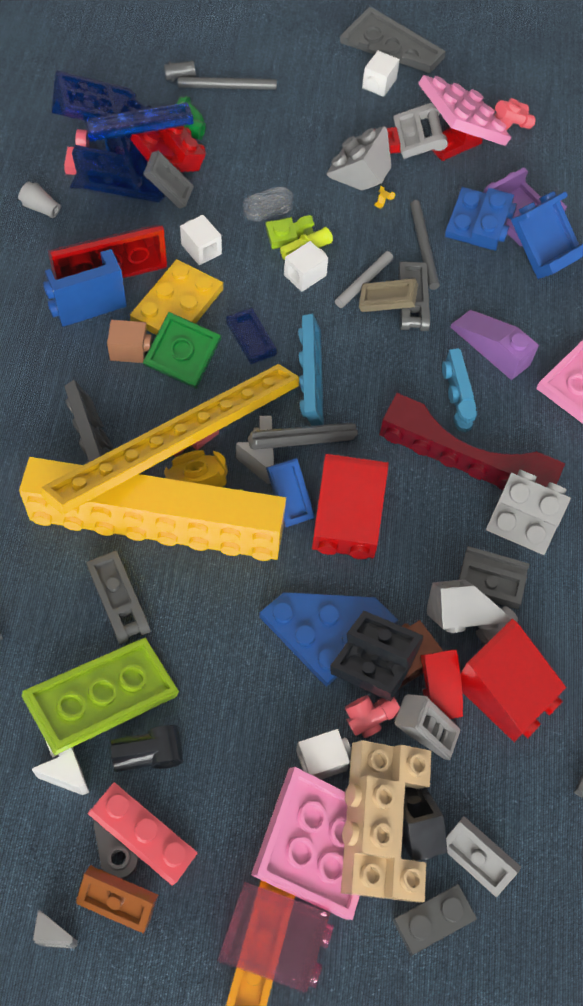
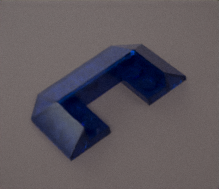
(122, 166)

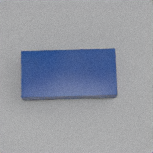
(289, 483)

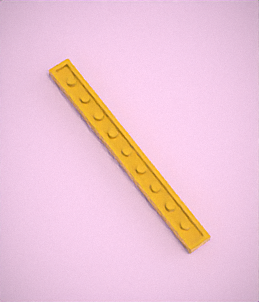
(167, 439)

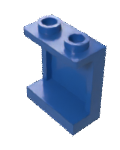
(547, 235)
(87, 292)

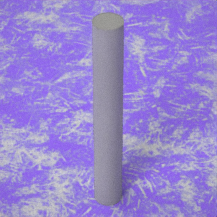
(365, 278)

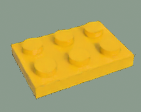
(179, 291)

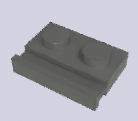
(495, 576)

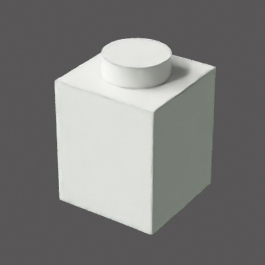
(380, 73)
(201, 239)
(306, 266)
(324, 754)

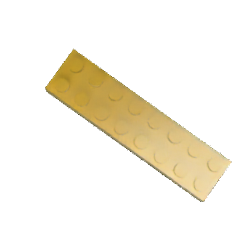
(165, 512)

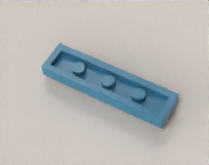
(311, 363)

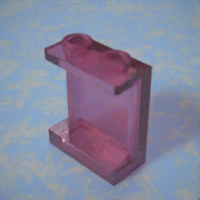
(276, 938)

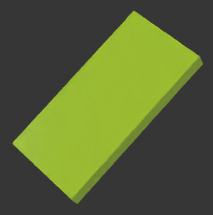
(99, 695)

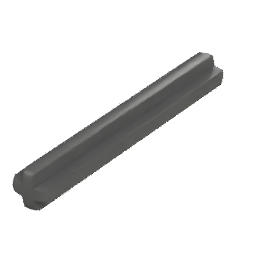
(302, 435)

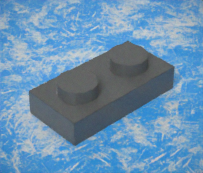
(434, 919)

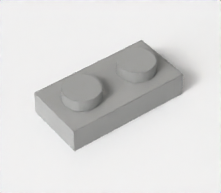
(481, 857)

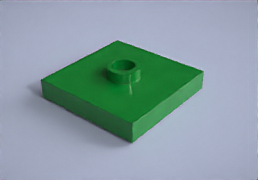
(182, 350)

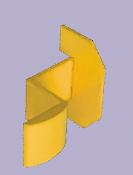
(382, 197)

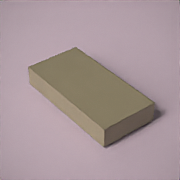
(388, 295)

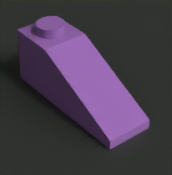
(497, 341)

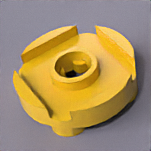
(199, 468)

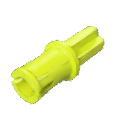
(319, 239)

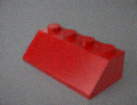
(135, 252)

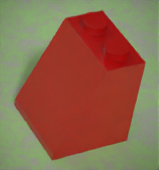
(350, 506)
(512, 682)

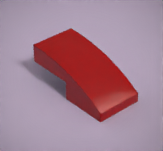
(443, 681)

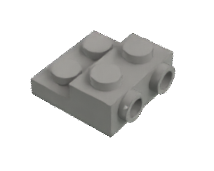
(528, 512)

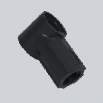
(157, 748)

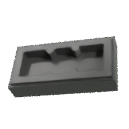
(168, 179)

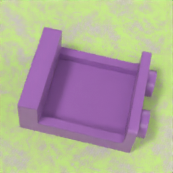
(523, 195)

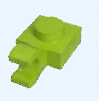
(285, 231)

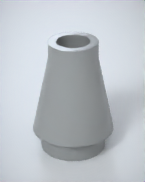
(37, 199)

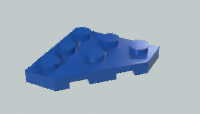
(318, 625)

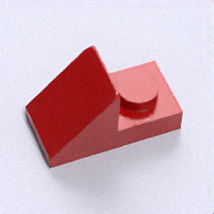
(457, 143)

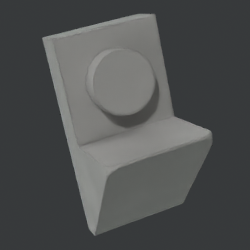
(257, 459)

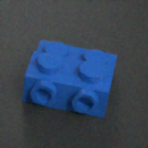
(481, 217)

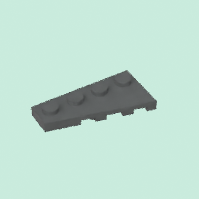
(379, 33)
(87, 422)

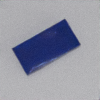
(251, 336)

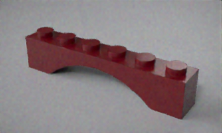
(412, 426)

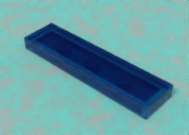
(139, 121)

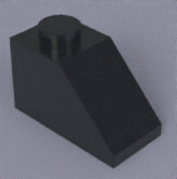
(422, 825)

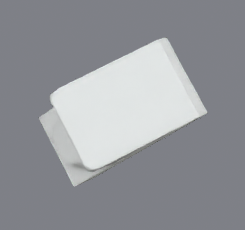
(63, 772)

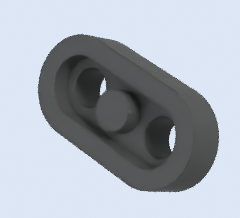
(108, 847)

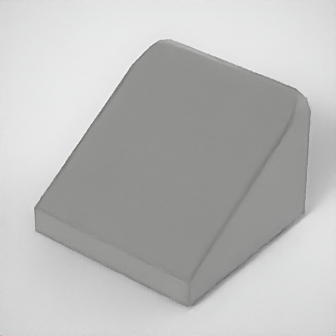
(51, 934)

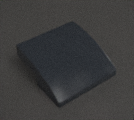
(377, 655)

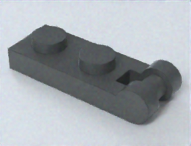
(416, 270)
(117, 596)

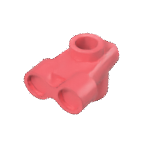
(514, 112)
(366, 716)

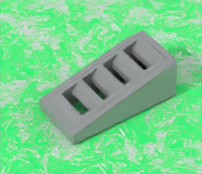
(425, 724)

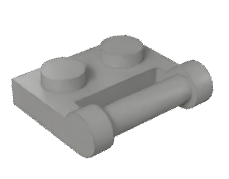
(412, 134)

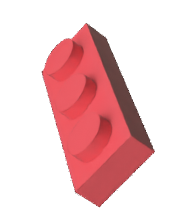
(143, 833)

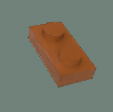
(116, 899)

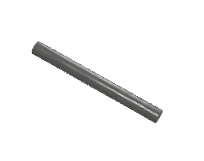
(227, 83)
(424, 244)

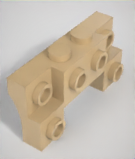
(376, 821)

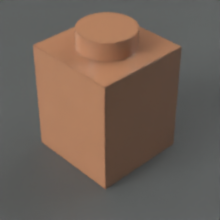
(128, 341)

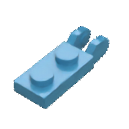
(459, 390)

